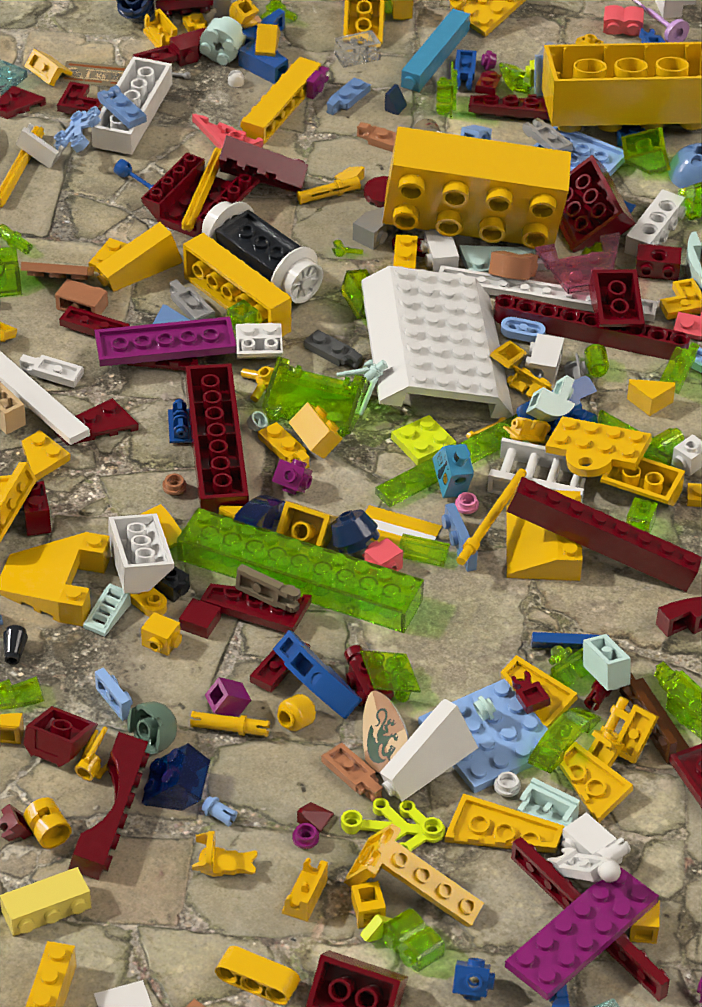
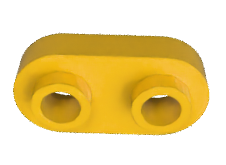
(145, 602)

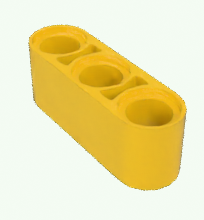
(257, 975)

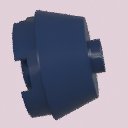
(135, 9)
(353, 530)

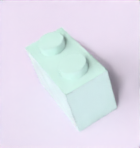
(606, 662)

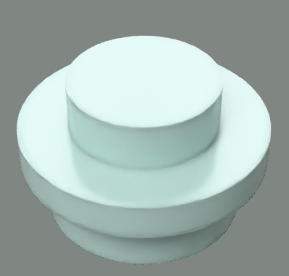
(484, 708)

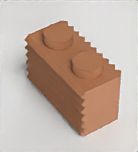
(81, 296)

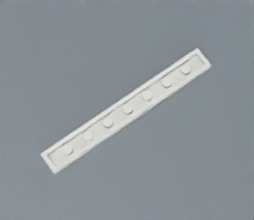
(41, 402)

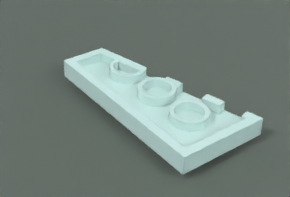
(478, 257)

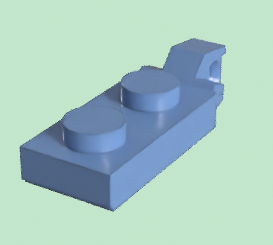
(347, 95)

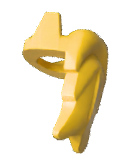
(218, 861)

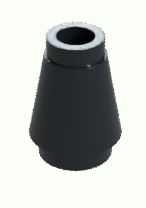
(14, 643)

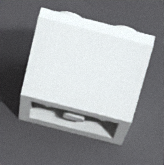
(259, 341)

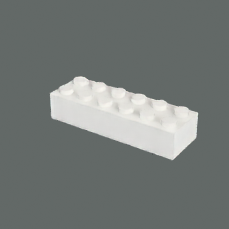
(144, 84)

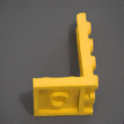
(386, 853)

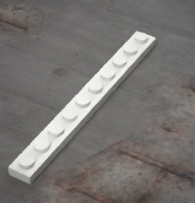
(540, 291)

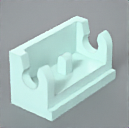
(549, 803)

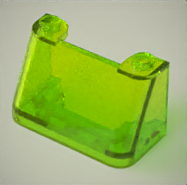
(292, 388)

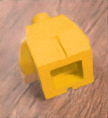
(245, 13)

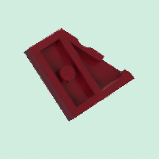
(18, 101)

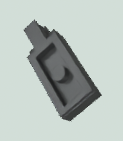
(333, 350)

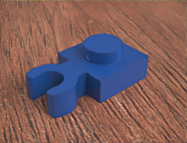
(650, 37)

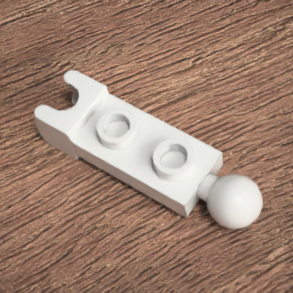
(585, 866)

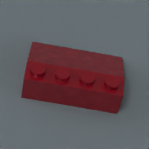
(592, 206)

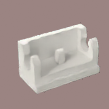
(38, 148)

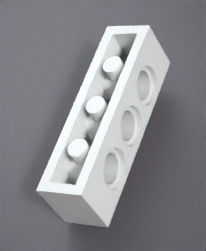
(656, 221)

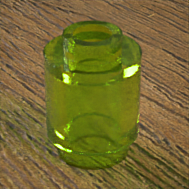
(596, 360)
(667, 440)

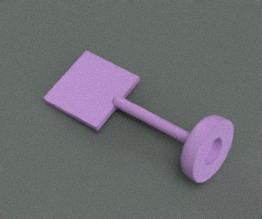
(675, 31)

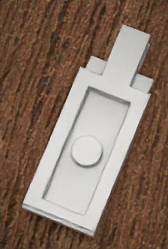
(52, 369)

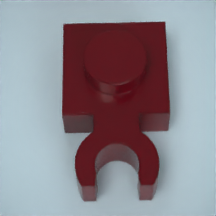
(529, 694)

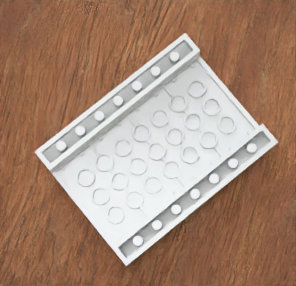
(434, 338)

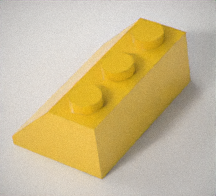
(649, 480)

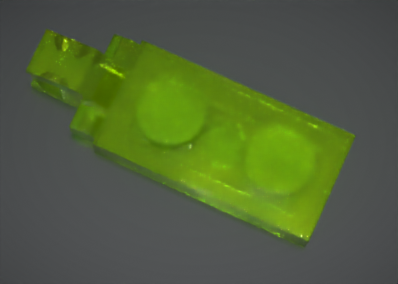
(681, 681)

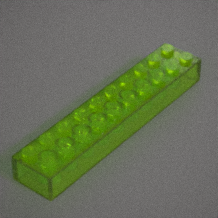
(329, 576)

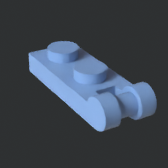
(122, 107)

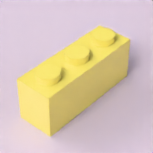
(45, 901)

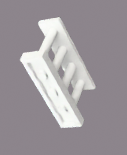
(535, 456)

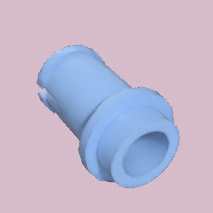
(219, 810)

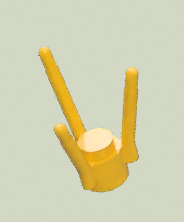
(90, 763)

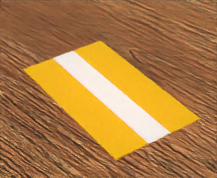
(393, 525)

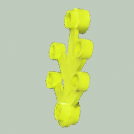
(420, 829)

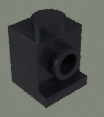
(174, 584)

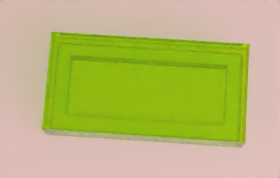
(424, 550)

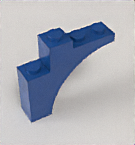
(266, 67)

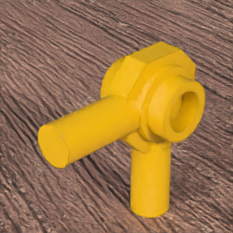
(262, 378)

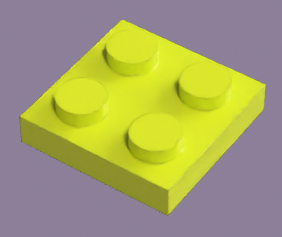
(421, 439)

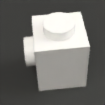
(688, 455)

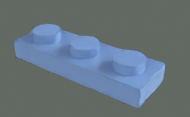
(458, 533)

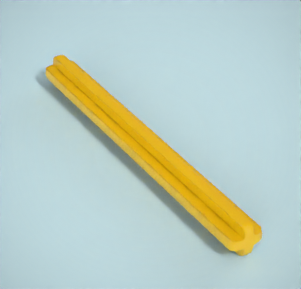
(16, 170)
(202, 191)

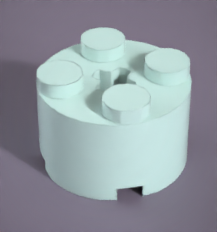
(222, 40)

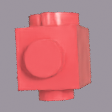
(384, 554)

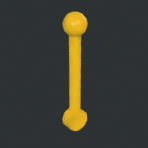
(470, 434)

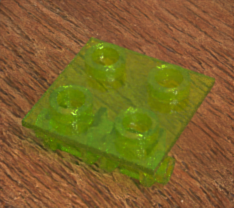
(447, 93)
(391, 672)

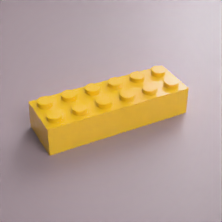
(231, 280)

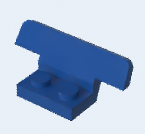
(582, 387)

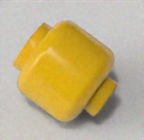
(296, 712)

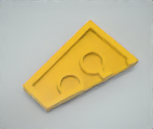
(560, 695)
(594, 781)

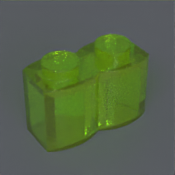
(413, 940)

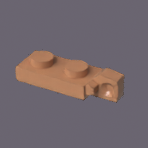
(377, 136)
(353, 771)

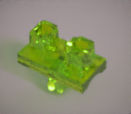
(565, 663)

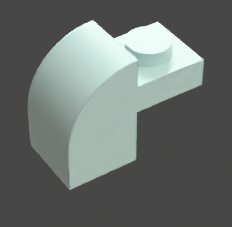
(552, 405)

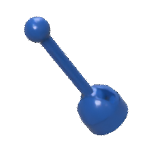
(124, 169)

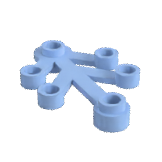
(74, 132)

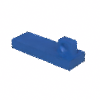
(550, 640)

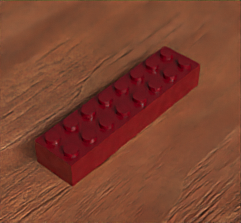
(216, 436)

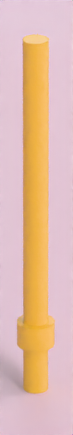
(473, 543)

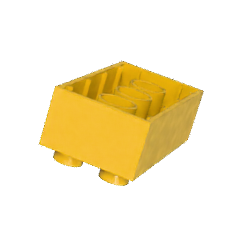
(623, 85)
(476, 187)

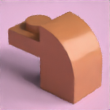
(513, 265)

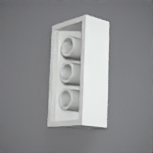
(139, 551)

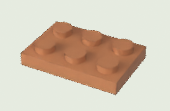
(57, 270)

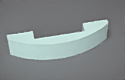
(692, 263)

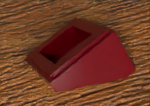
(314, 815)

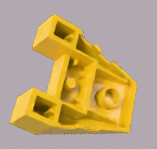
(46, 573)

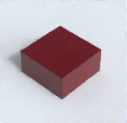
(200, 618)

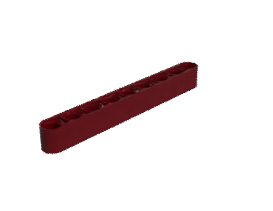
(584, 327)

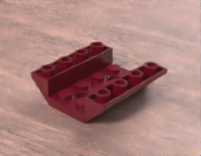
(175, 189)

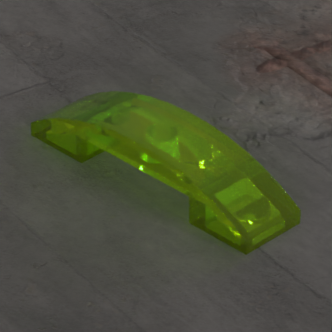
(560, 736)

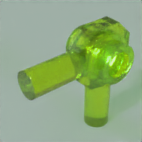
(277, 4)

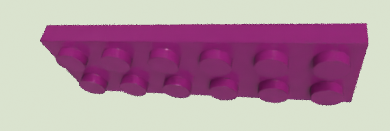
(165, 341)
(580, 933)

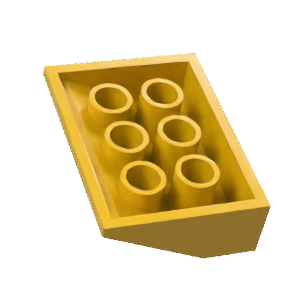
(539, 552)

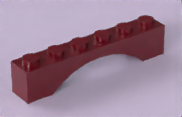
(94, 844)

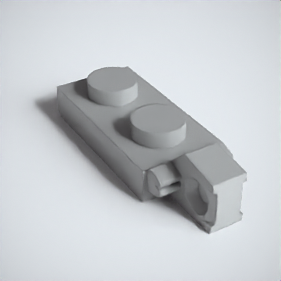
(190, 301)

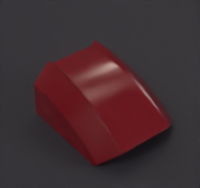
(57, 735)

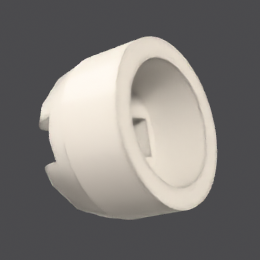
(235, 79)

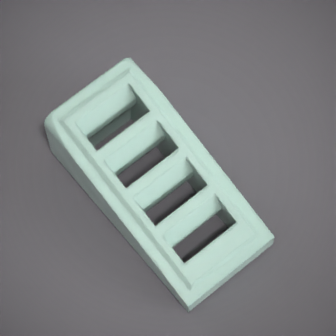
(111, 596)

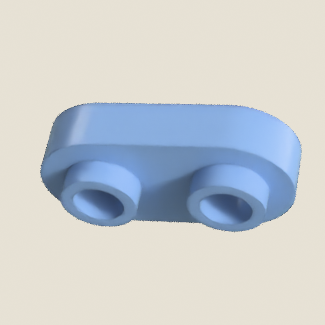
(521, 329)

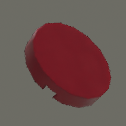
(376, 190)

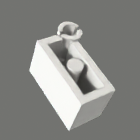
(593, 839)

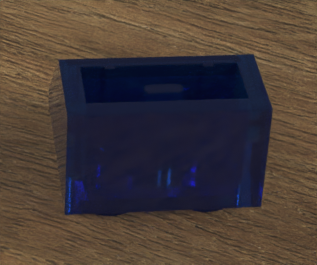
(176, 779)

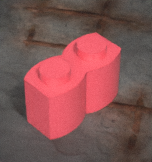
(623, 20)

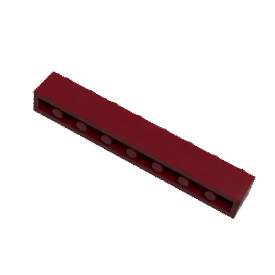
(604, 534)

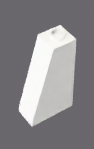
(429, 752)

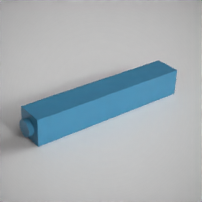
(435, 50)

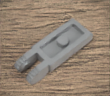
(547, 135)

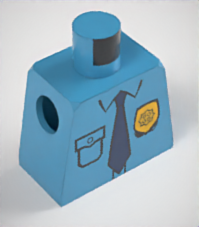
(453, 469)

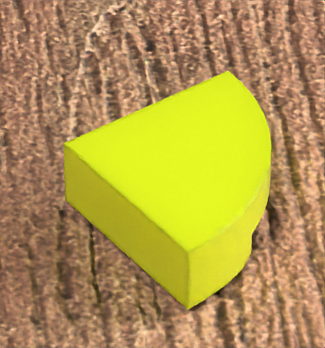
(374, 929)

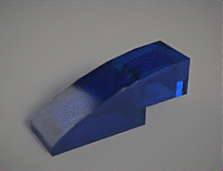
(261, 511)

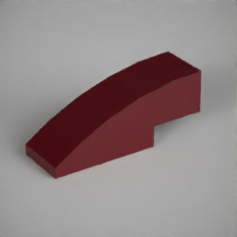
(680, 616)

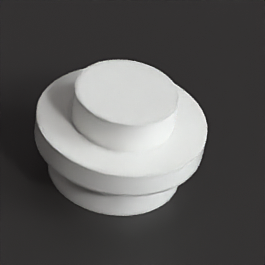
(507, 784)

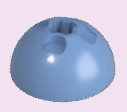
(687, 166)

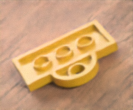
(597, 446)

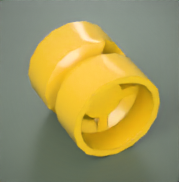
(47, 823)

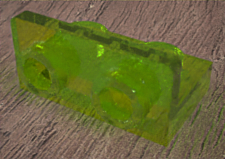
(680, 365)

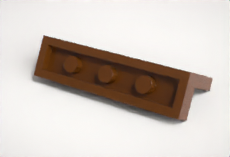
(664, 734)

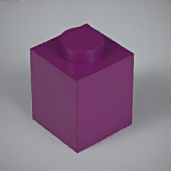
(227, 697)

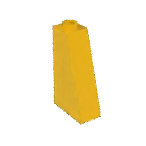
(140, 259)

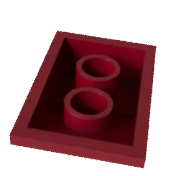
(616, 298)

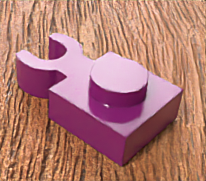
(316, 82)

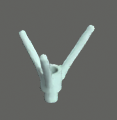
(372, 374)

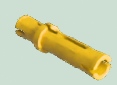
(336, 188)
(241, 724)

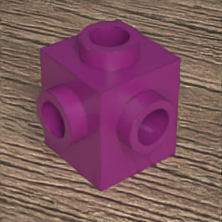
(293, 476)

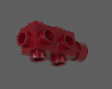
(358, 675)

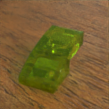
(514, 78)
(20, 694)

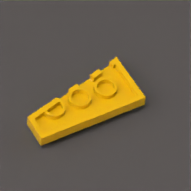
(497, 826)

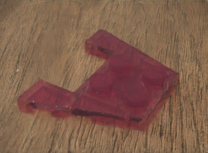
(575, 271)

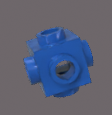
(473, 989)

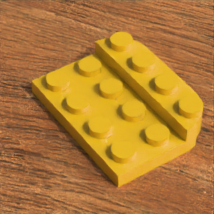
(486, 13)

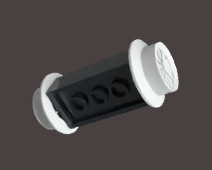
(265, 249)

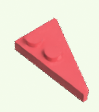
(218, 132)

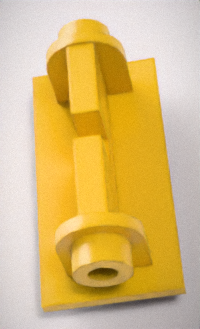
(525, 379)
(528, 430)

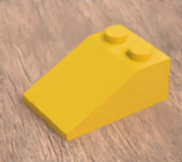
(364, 16)

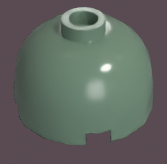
(154, 724)

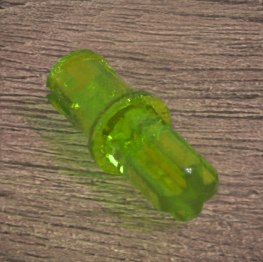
(15, 239)

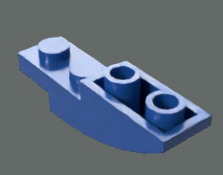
(316, 675)

